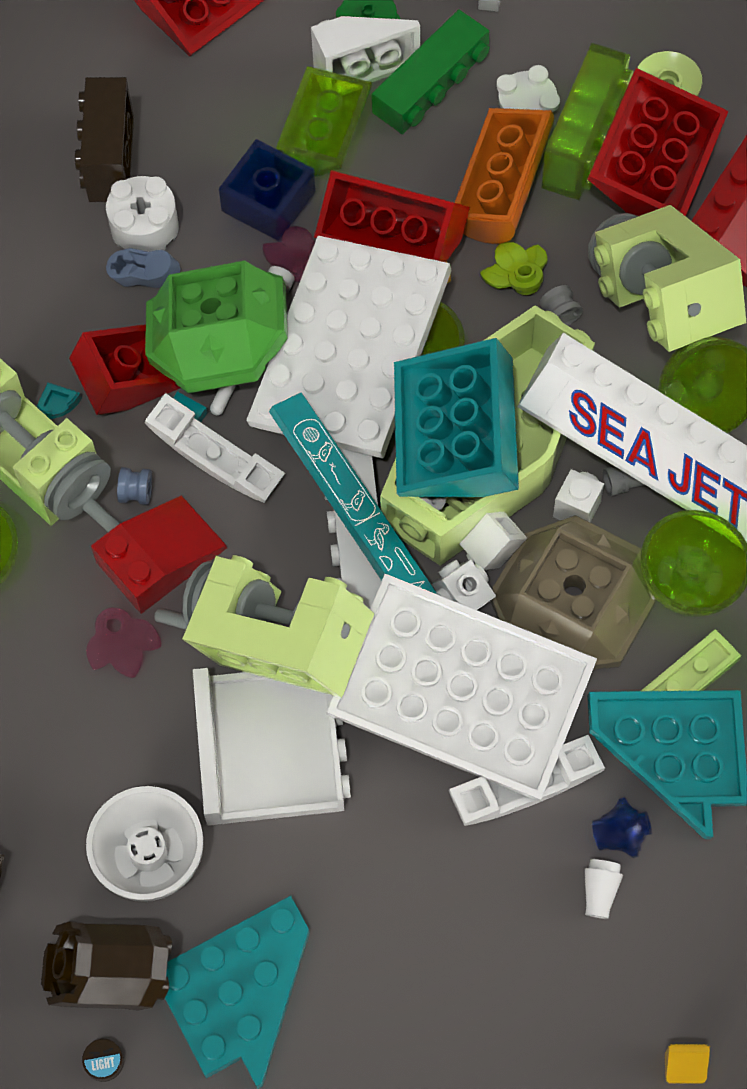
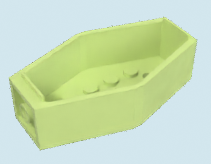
(539, 447)

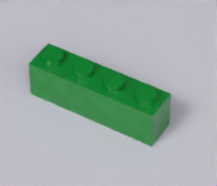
(431, 72)

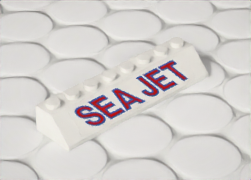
(639, 431)

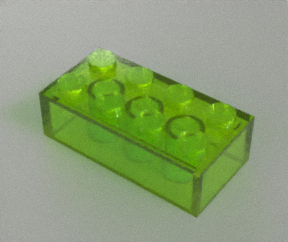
(585, 121)

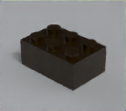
(104, 135)

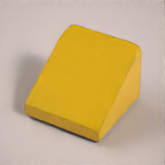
(687, 1063)

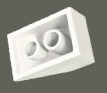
(364, 45)

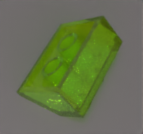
(323, 119)

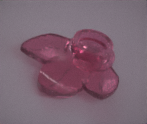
(292, 251)
(122, 647)

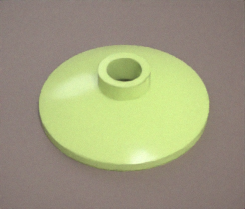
(674, 69)

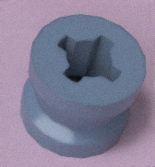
(134, 486)

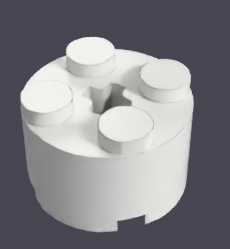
(142, 213)

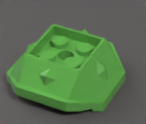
(216, 325)

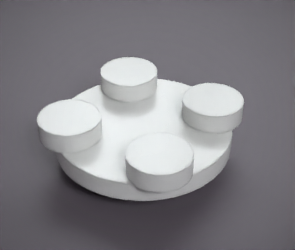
(528, 90)

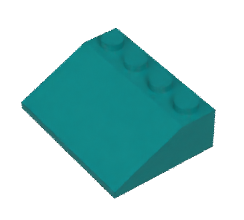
(456, 422)

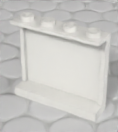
(266, 749)

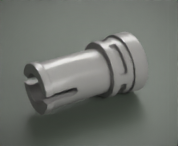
(618, 481)

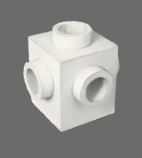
(464, 584)

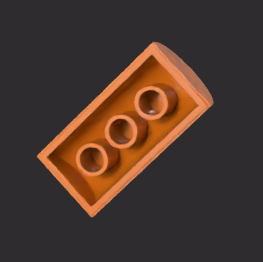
(503, 171)

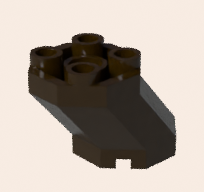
(106, 966)

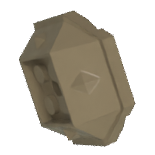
(579, 555)

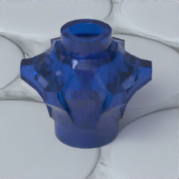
(622, 829)

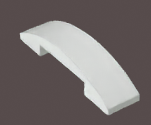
(212, 452)
(484, 800)

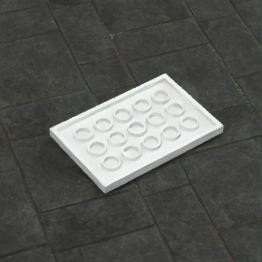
(345, 331)
(464, 687)

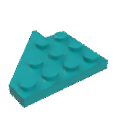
(678, 745)
(237, 989)

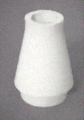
(601, 886)

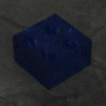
(267, 189)

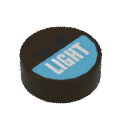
(103, 1060)

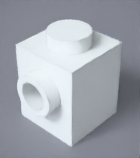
(578, 496)
(493, 540)

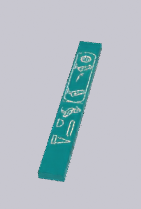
(346, 492)

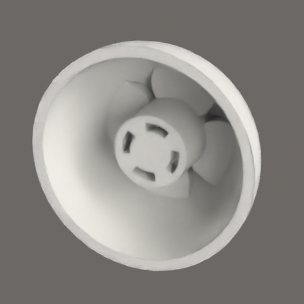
(129, 831)

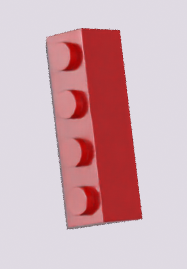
(390, 218)

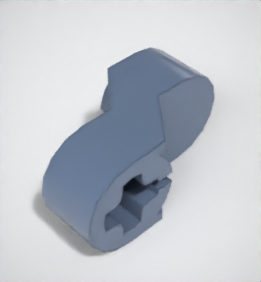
(141, 267)

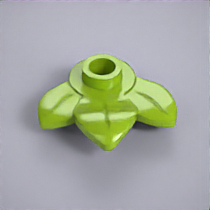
(516, 268)

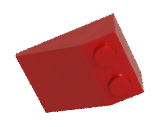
(117, 370)
(156, 551)

